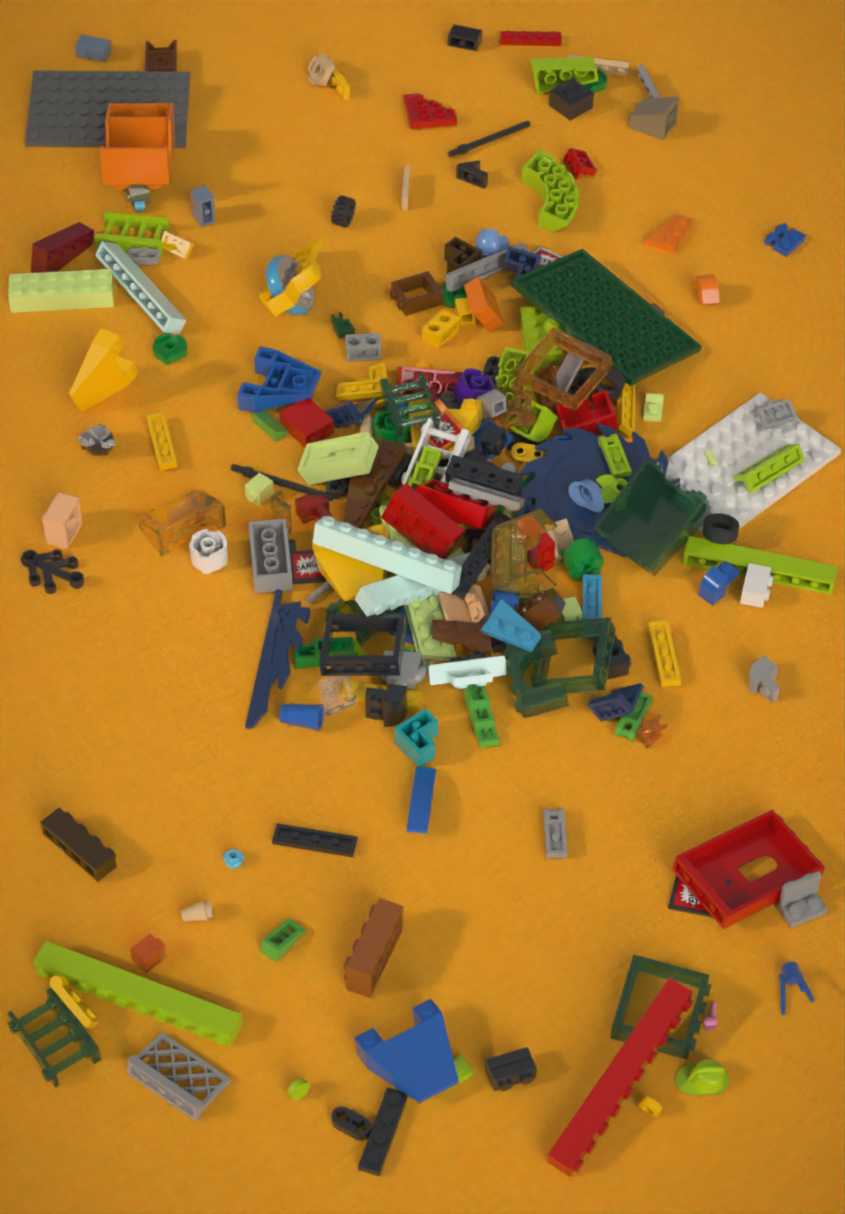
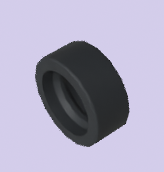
(617, 378)
(720, 536)

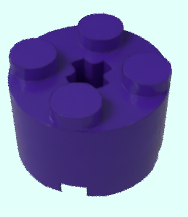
(472, 385)

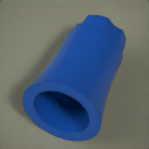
(302, 715)

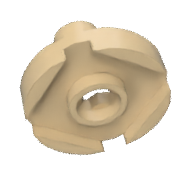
(320, 69)

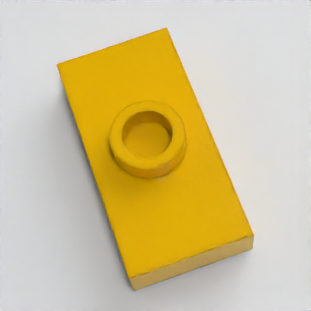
(177, 245)

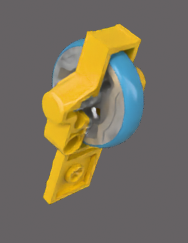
(292, 280)

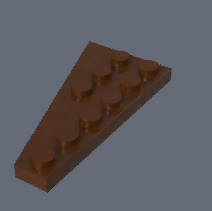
(367, 489)

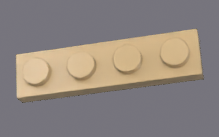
(609, 66)

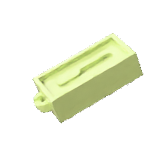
(338, 458)

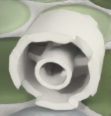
(208, 551)

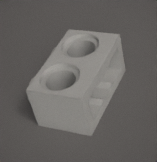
(363, 347)

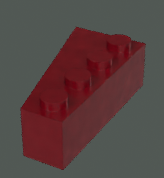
(60, 248)

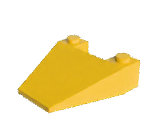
(102, 372)
(469, 415)
(346, 573)

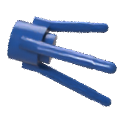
(793, 976)

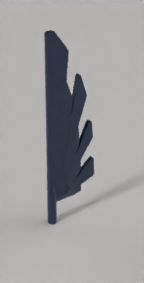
(274, 655)

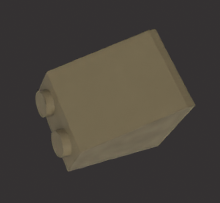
(655, 116)

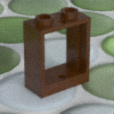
(410, 306)

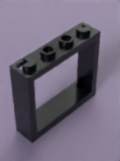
(363, 665)

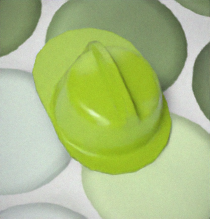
(702, 1078)

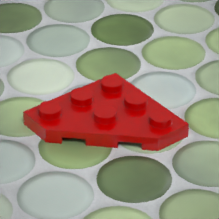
(427, 113)

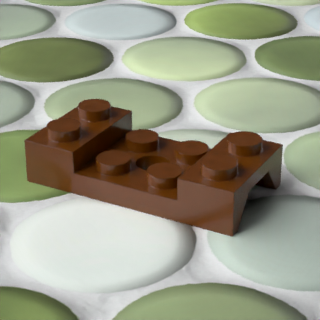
(162, 58)

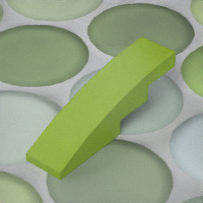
(426, 467)

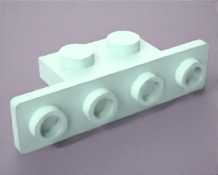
(467, 672)

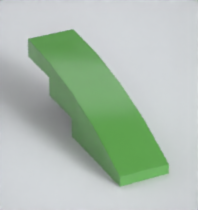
(481, 715)

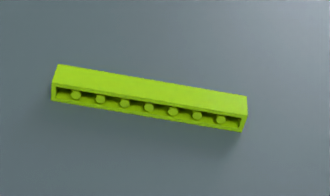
(784, 569)

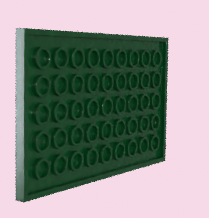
(606, 315)

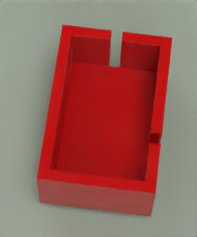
(586, 418)

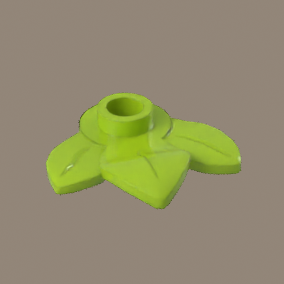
(609, 487)

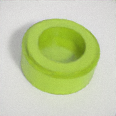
(298, 1089)

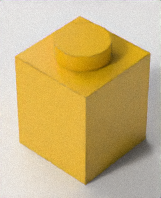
(464, 311)

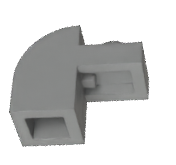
(492, 404)
(762, 678)

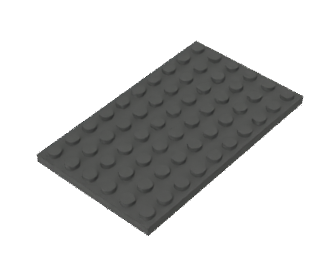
(73, 105)

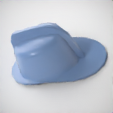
(587, 494)

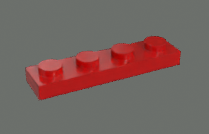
(530, 38)

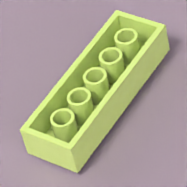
(61, 290)

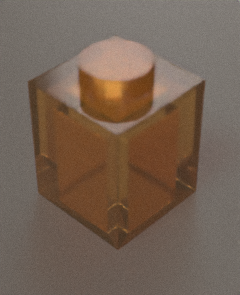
(148, 953)

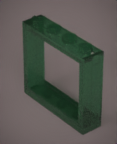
(574, 629)
(682, 975)

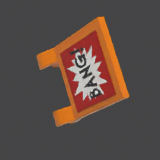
(448, 424)

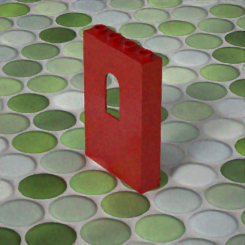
(718, 859)

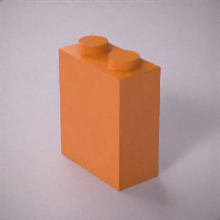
(483, 304)

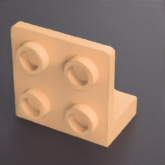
(470, 609)

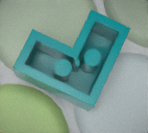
(415, 737)

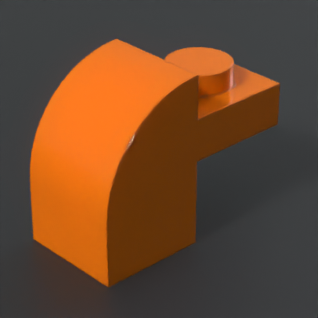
(707, 289)

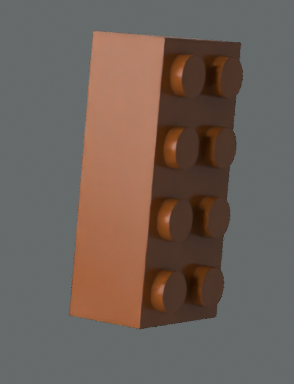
(374, 947)

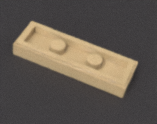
(405, 188)

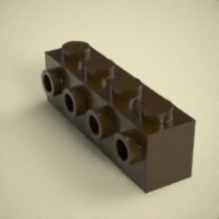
(79, 844)

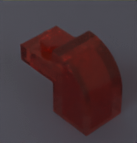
(312, 507)

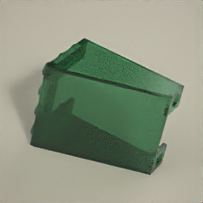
(652, 517)

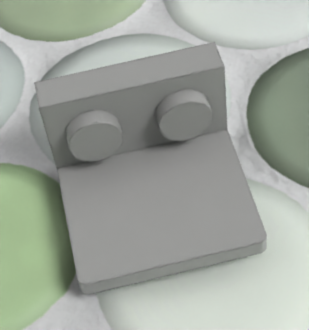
(800, 900)

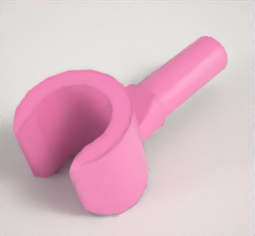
(710, 1022)

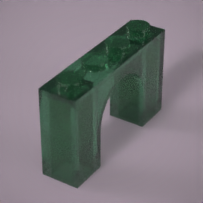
(532, 699)

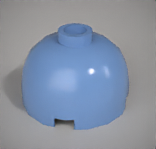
(490, 242)

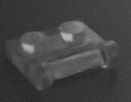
(332, 696)

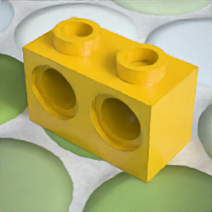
(440, 328)

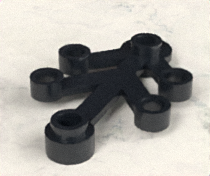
(32, 560)

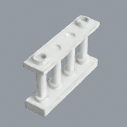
(461, 440)

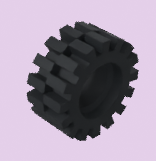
(343, 211)

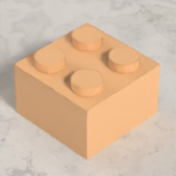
(62, 520)

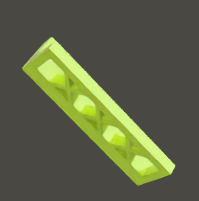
(770, 467)

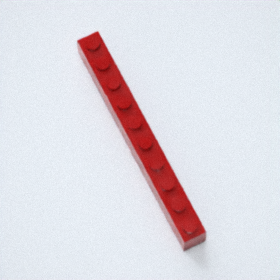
(619, 1078)

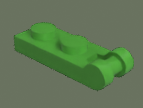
(635, 719)

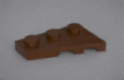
(462, 633)

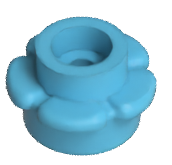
(233, 862)

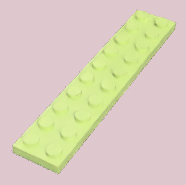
(421, 614)

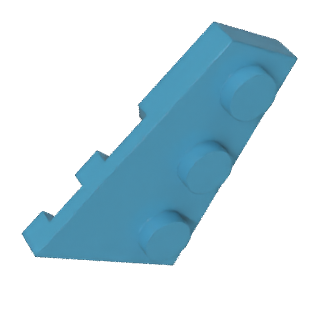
(511, 628)

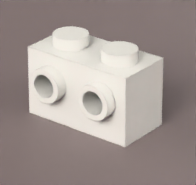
(756, 585)

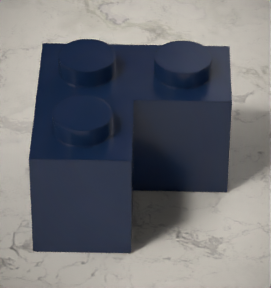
(521, 261)

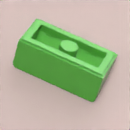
(269, 425)

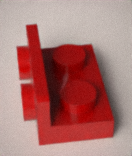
(578, 162)

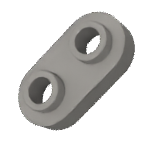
(144, 255)

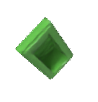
(272, 948)

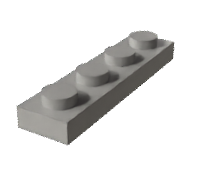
(648, 84)
(480, 492)

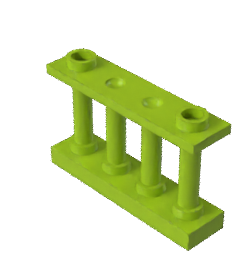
(133, 221)

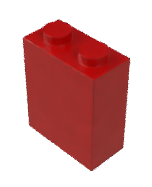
(307, 422)
(543, 554)

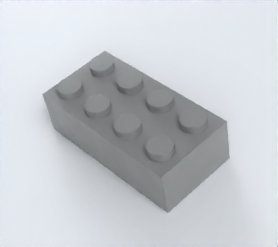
(270, 555)

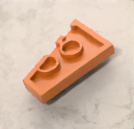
(670, 234)

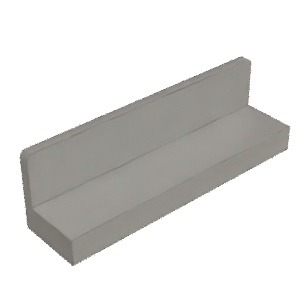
(567, 374)

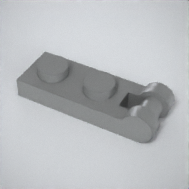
(555, 833)

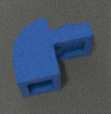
(715, 582)

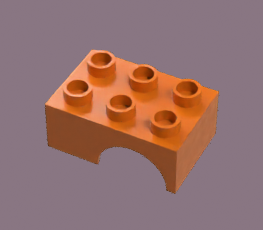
(138, 145)

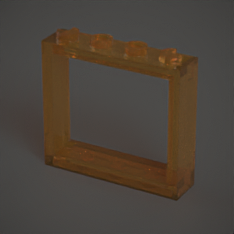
(574, 346)

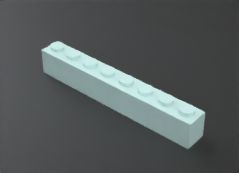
(140, 288)
(387, 554)
(399, 591)

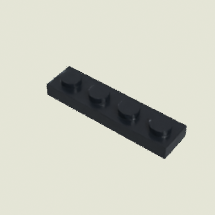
(383, 1132)

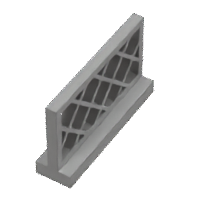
(169, 1090)

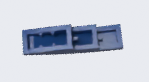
(421, 800)

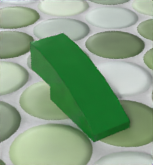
(310, 653)

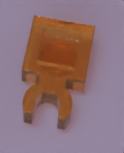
(650, 731)

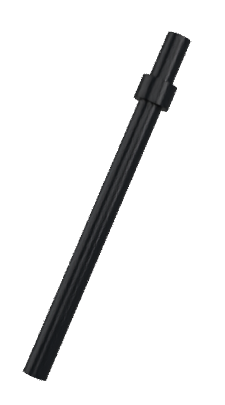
(462, 149)
(249, 472)

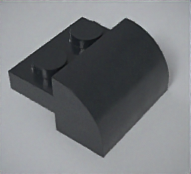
(387, 704)

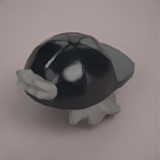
(97, 440)

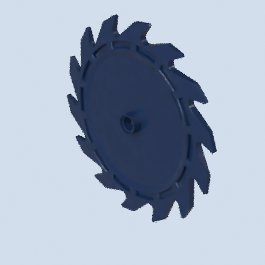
(578, 461)

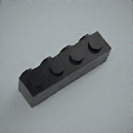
(484, 475)

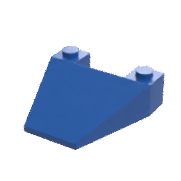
(285, 383)
(414, 1060)

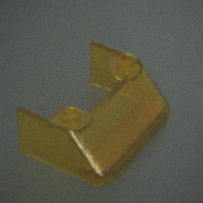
(509, 554)

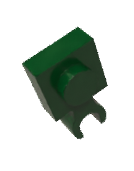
(341, 326)

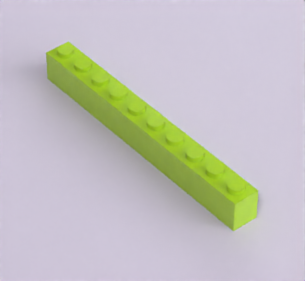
(139, 994)

